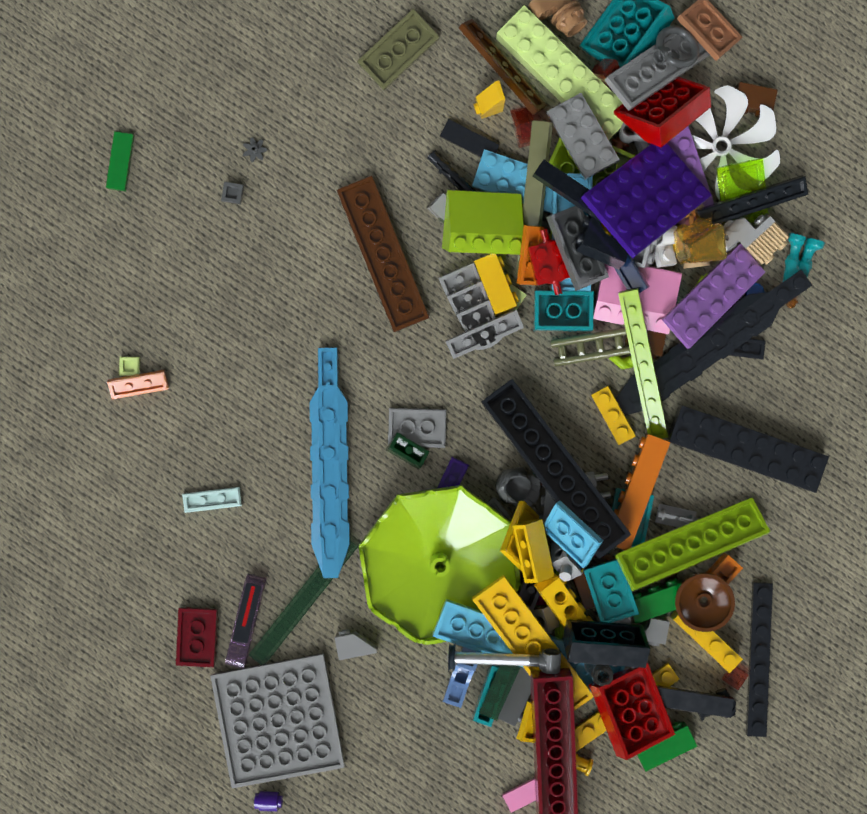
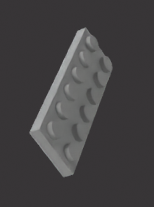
(645, 77)

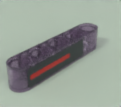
(245, 621)

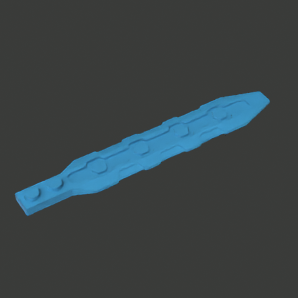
(329, 467)

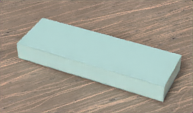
(212, 499)

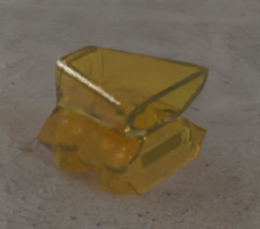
(700, 242)

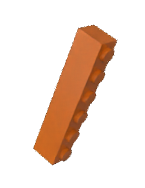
(640, 484)

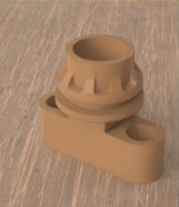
(567, 14)

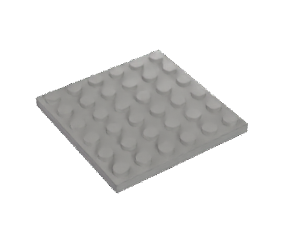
(277, 720)

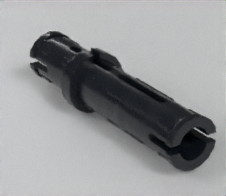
(445, 169)

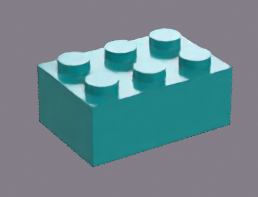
(564, 311)

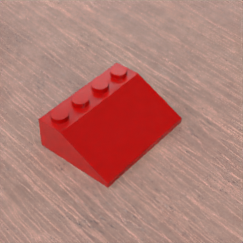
(667, 111)
(632, 711)

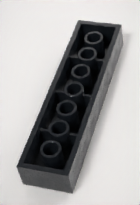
(747, 448)

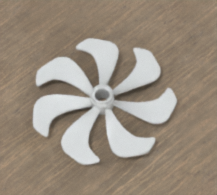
(762, 131)

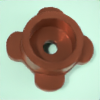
(619, 144)

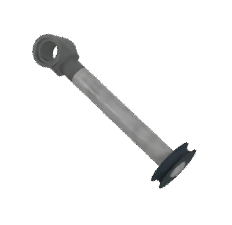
(548, 660)

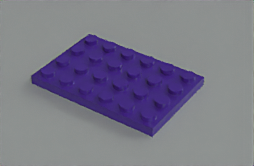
(646, 197)

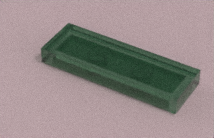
(499, 691)

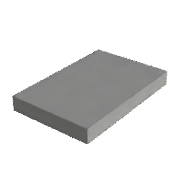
(421, 426)

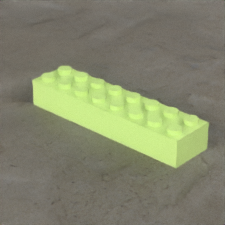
(558, 67)

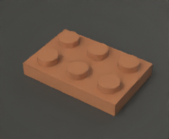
(709, 28)

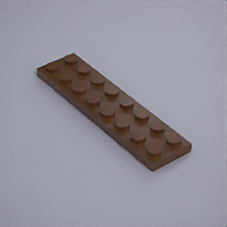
(382, 254)

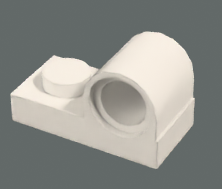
(664, 250)

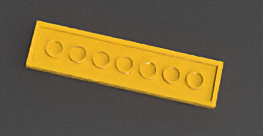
(522, 630)

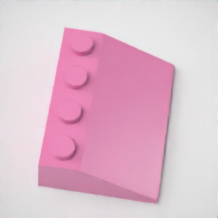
(655, 300)

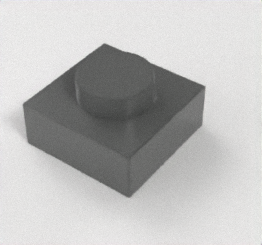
(232, 193)

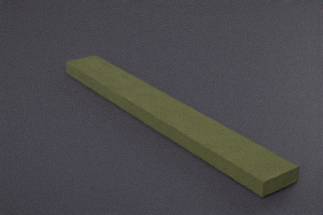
(534, 189)

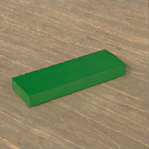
(120, 161)

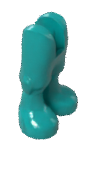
(792, 262)

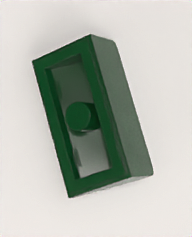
(407, 450)

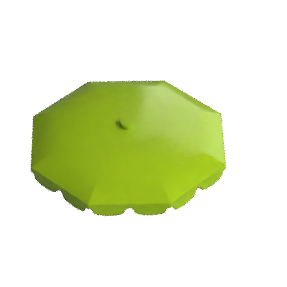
(431, 551)

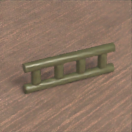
(601, 352)

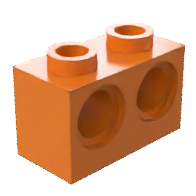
(725, 568)

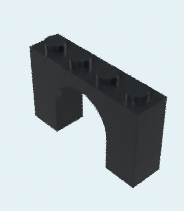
(599, 245)

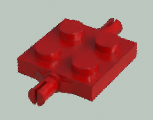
(548, 263)

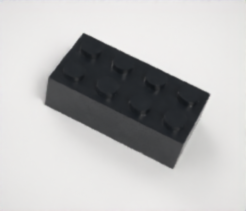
(605, 643)

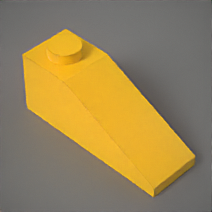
(490, 101)

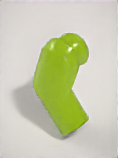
(622, 363)

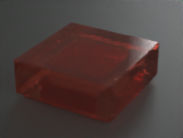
(735, 678)

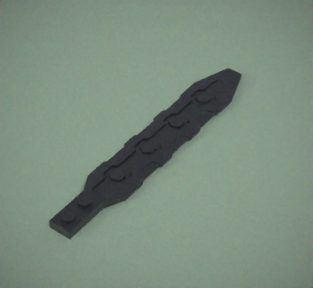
(736, 326)

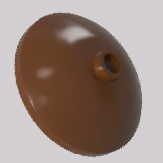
(710, 614)

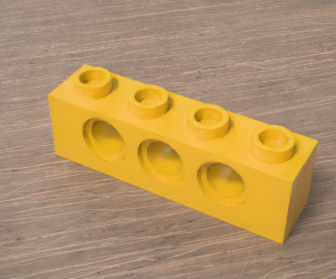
(558, 604)

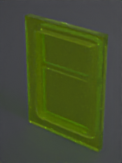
(741, 179)

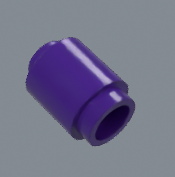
(268, 801)

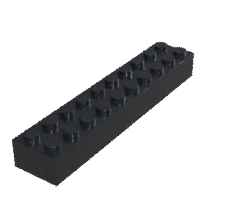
(553, 464)

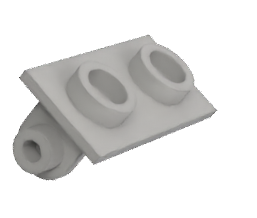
(674, 516)

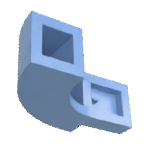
(459, 682)

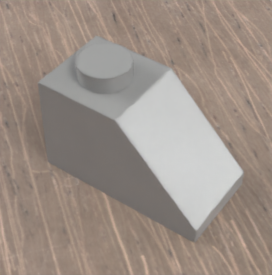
(353, 645)

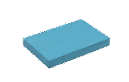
(572, 534)

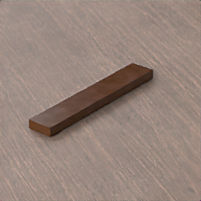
(502, 66)

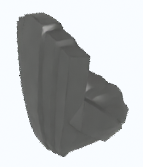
(516, 486)

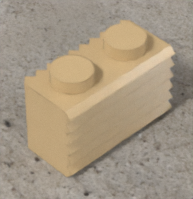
(767, 243)

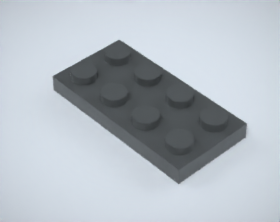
(581, 268)

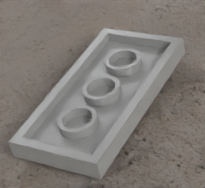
(583, 136)

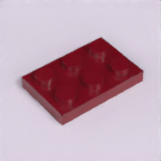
(196, 637)

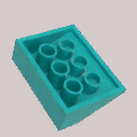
(627, 29)

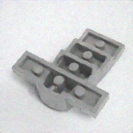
(474, 313)

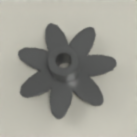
(257, 152)

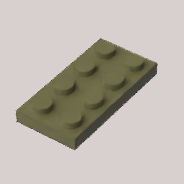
(398, 49)

